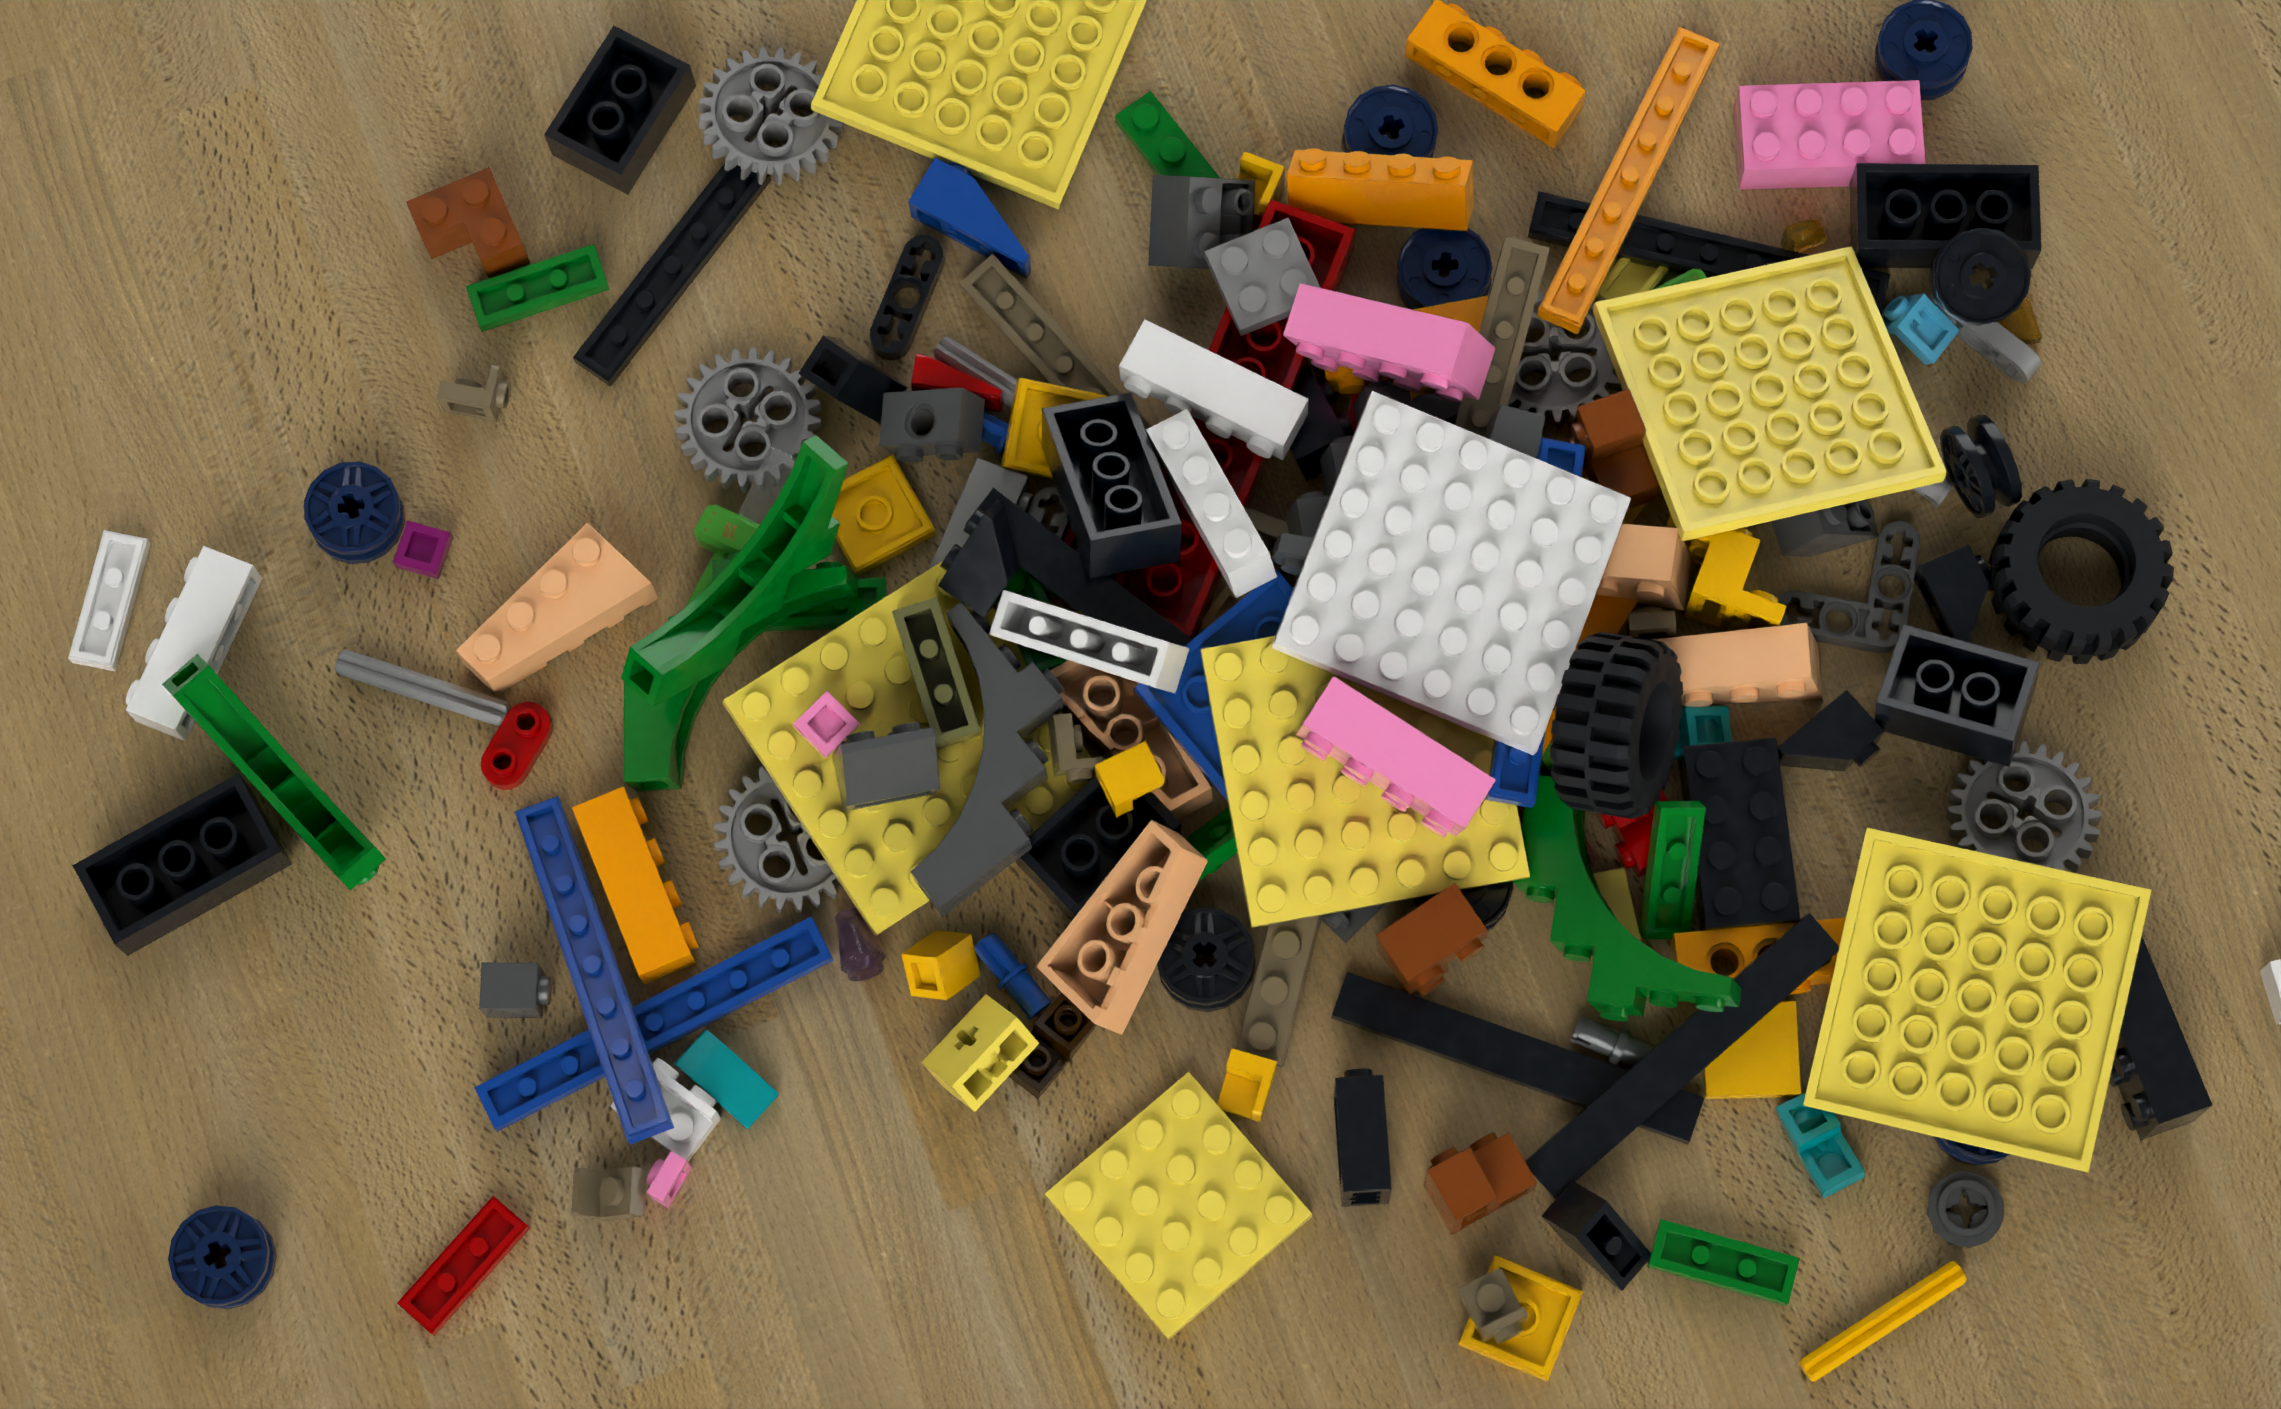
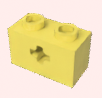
(980, 1052)

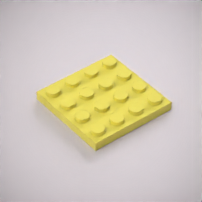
(1178, 1205)

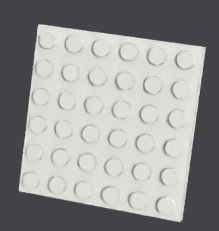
(1451, 573)

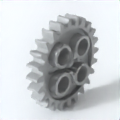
(739, 94)
(1556, 393)
(714, 400)
(2044, 783)
(750, 852)

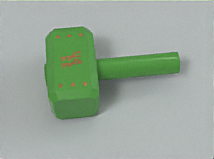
(721, 534)

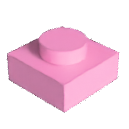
(826, 724)
(667, 1178)

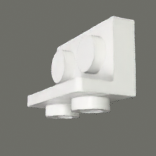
(689, 1110)

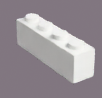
(1213, 391)
(1211, 503)
(197, 623)
(1089, 641)

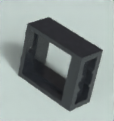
(1362, 1138)

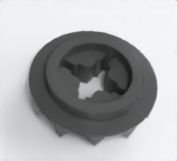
(1979, 1193)

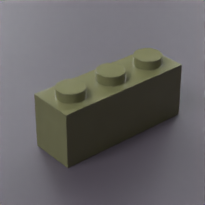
(936, 672)

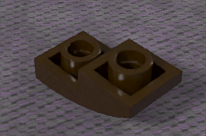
(1060, 1035)

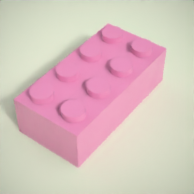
(1822, 130)
(1389, 343)
(1394, 758)

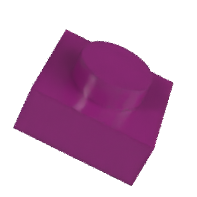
(423, 549)

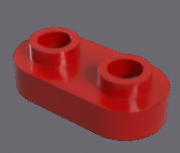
(518, 744)

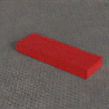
(463, 1265)

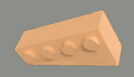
(1648, 567)
(556, 610)
(1748, 665)
(1119, 720)
(1124, 927)

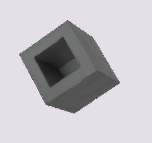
(513, 990)

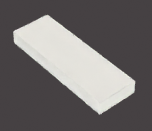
(109, 600)

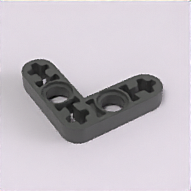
(1864, 615)

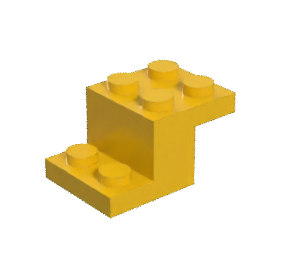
(1718, 590)

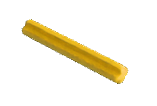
(1883, 1321)

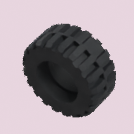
(2110, 523)
(1616, 725)

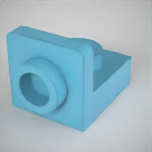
(1920, 326)

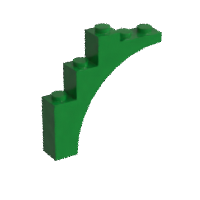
(750, 588)
(660, 734)
(274, 773)
(1585, 926)

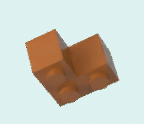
(470, 213)
(1614, 447)
(1430, 938)
(1477, 1181)

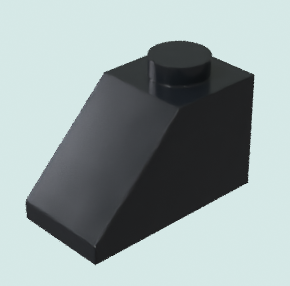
(1954, 591)
(1833, 738)
(1597, 1234)

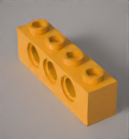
(1503, 94)
(1743, 946)

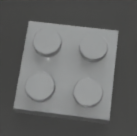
(1260, 275)

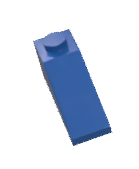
(960, 210)

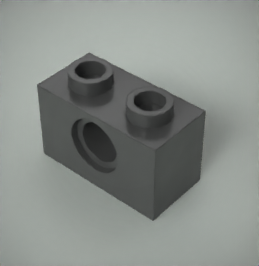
(910, 414)

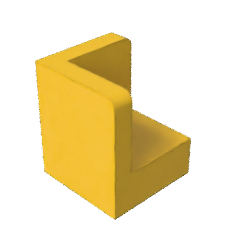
(1268, 179)
(1129, 777)
(941, 965)
(1247, 1085)

